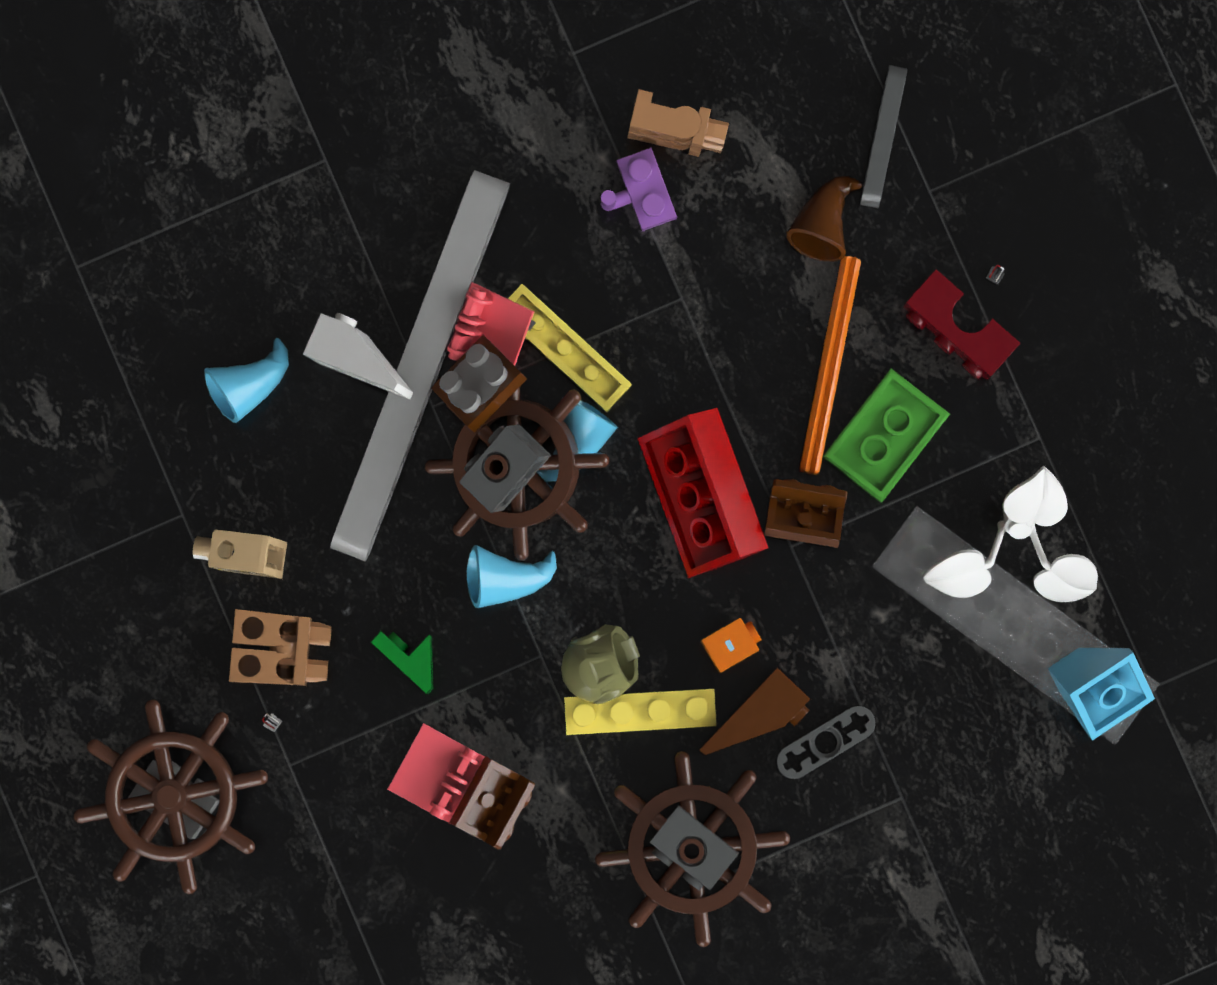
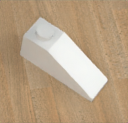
(350, 351)

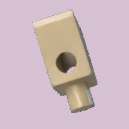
(252, 553)

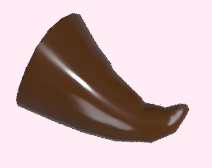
(819, 225)

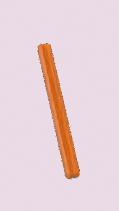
(830, 365)

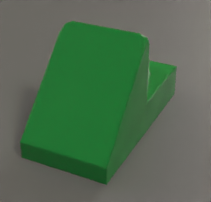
(416, 666)

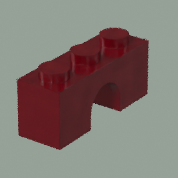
(933, 308)

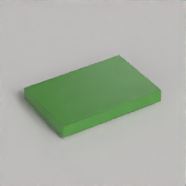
(886, 435)

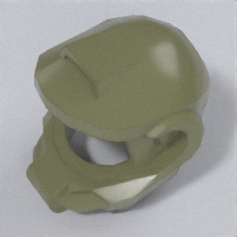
(600, 664)

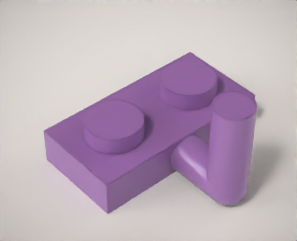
(643, 189)

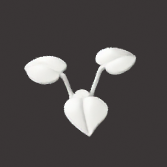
(1030, 502)

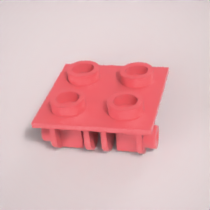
(493, 316)
(436, 773)

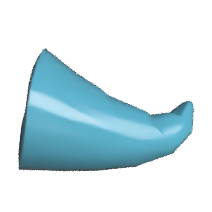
(243, 387)
(590, 432)
(499, 580)

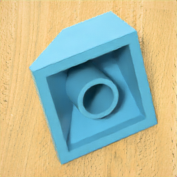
(1101, 686)

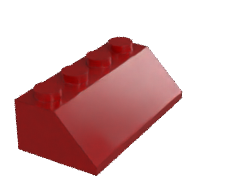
(702, 492)

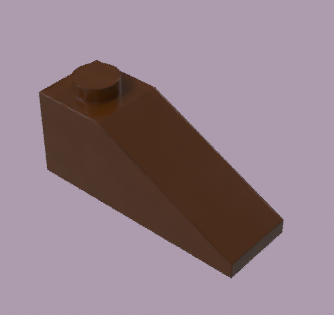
(766, 710)

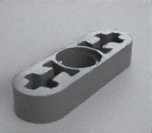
(796, 748)

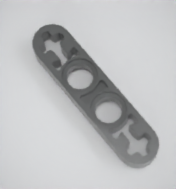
(883, 136)

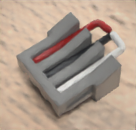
(272, 722)

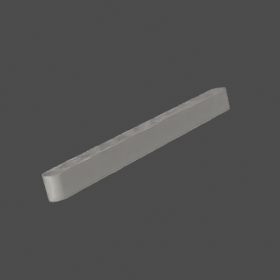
(420, 365)

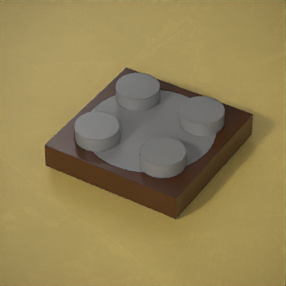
(478, 383)

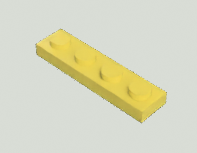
(571, 353)
(642, 712)

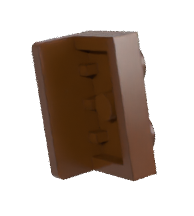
(805, 512)
(493, 803)

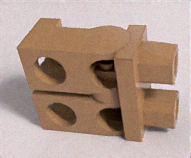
(676, 127)
(288, 651)

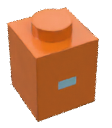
(731, 644)

